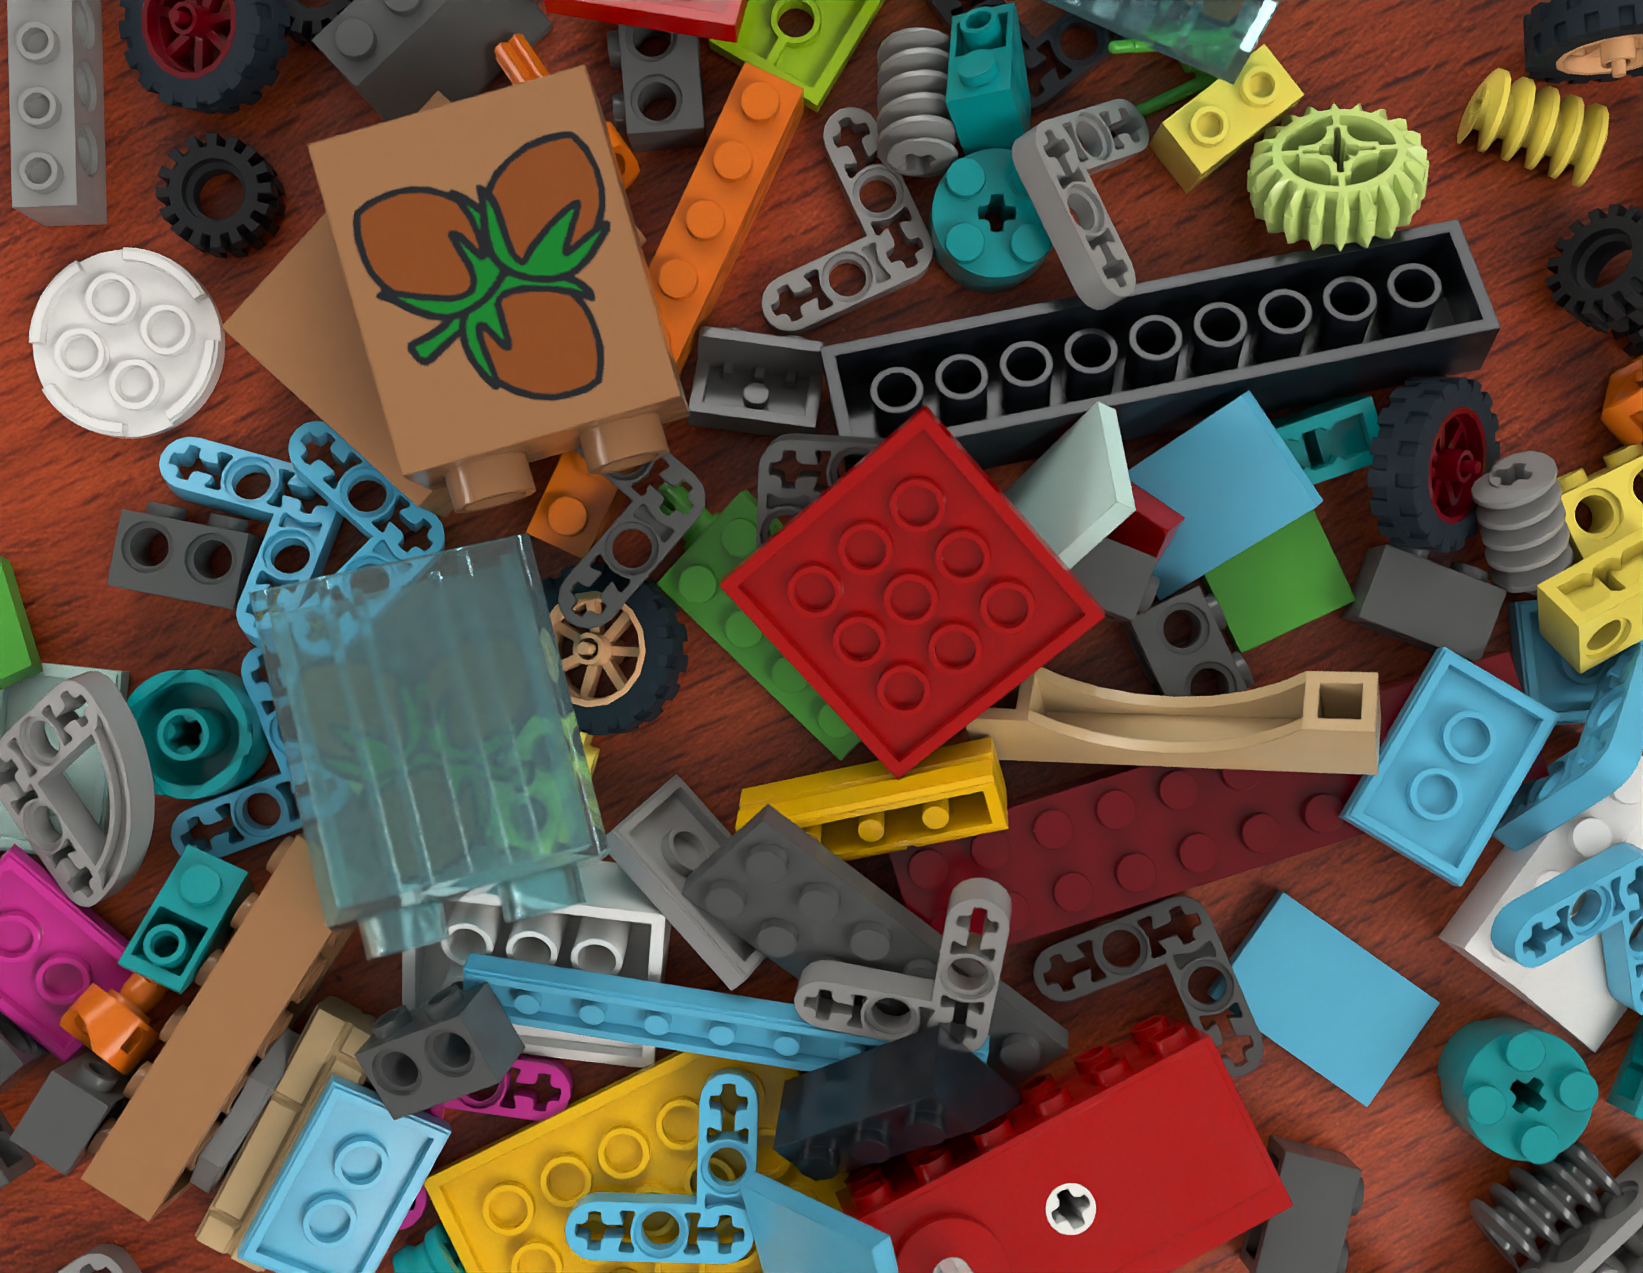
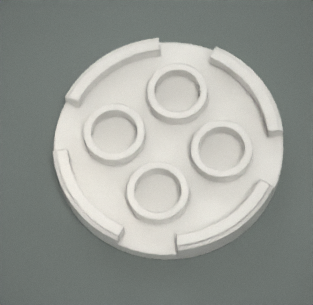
(127, 343)

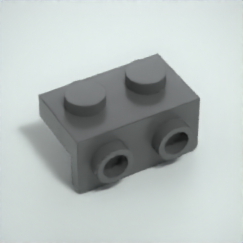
(756, 382)

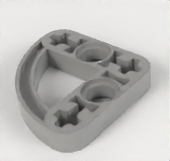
(32, 765)

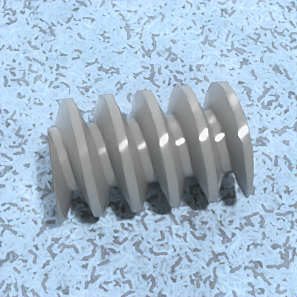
(911, 103)
(1523, 521)

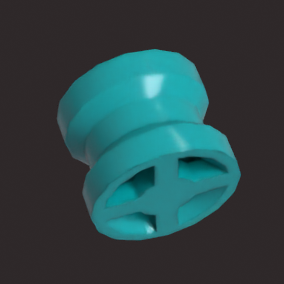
(432, 1255)

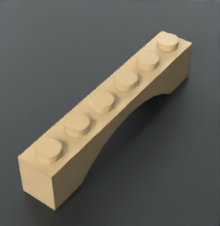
(1293, 726)

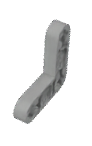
(1058, 176)
(866, 253)
(929, 1000)

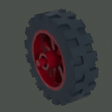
(246, 35)
(1427, 459)

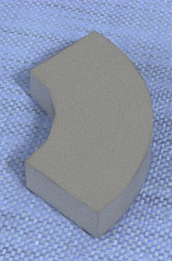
(226, 1143)

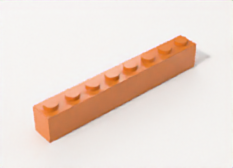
(688, 274)

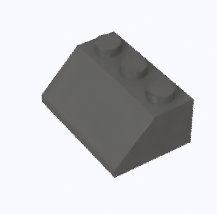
(411, 49)

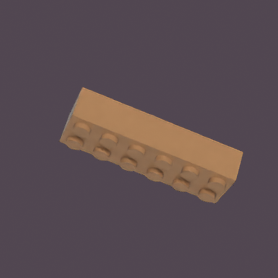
(218, 1041)

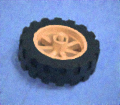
(1584, 40)
(658, 653)

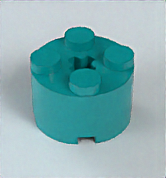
(962, 237)
(231, 734)
(1543, 1110)

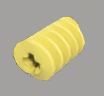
(1537, 123)

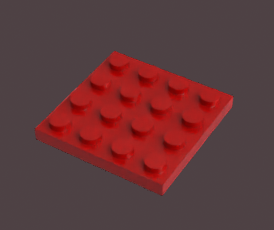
(912, 594)

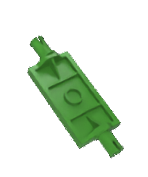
(712, 551)

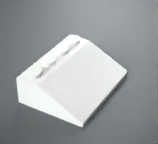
(608, 934)
(1573, 985)

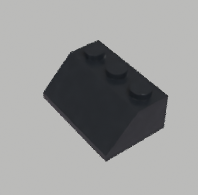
(887, 1103)

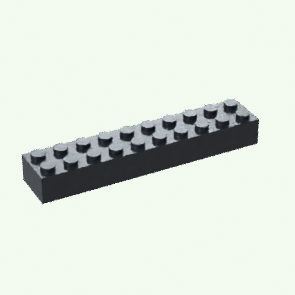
(1177, 347)

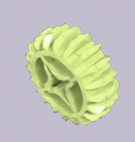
(1337, 176)

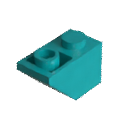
(988, 79)
(187, 920)

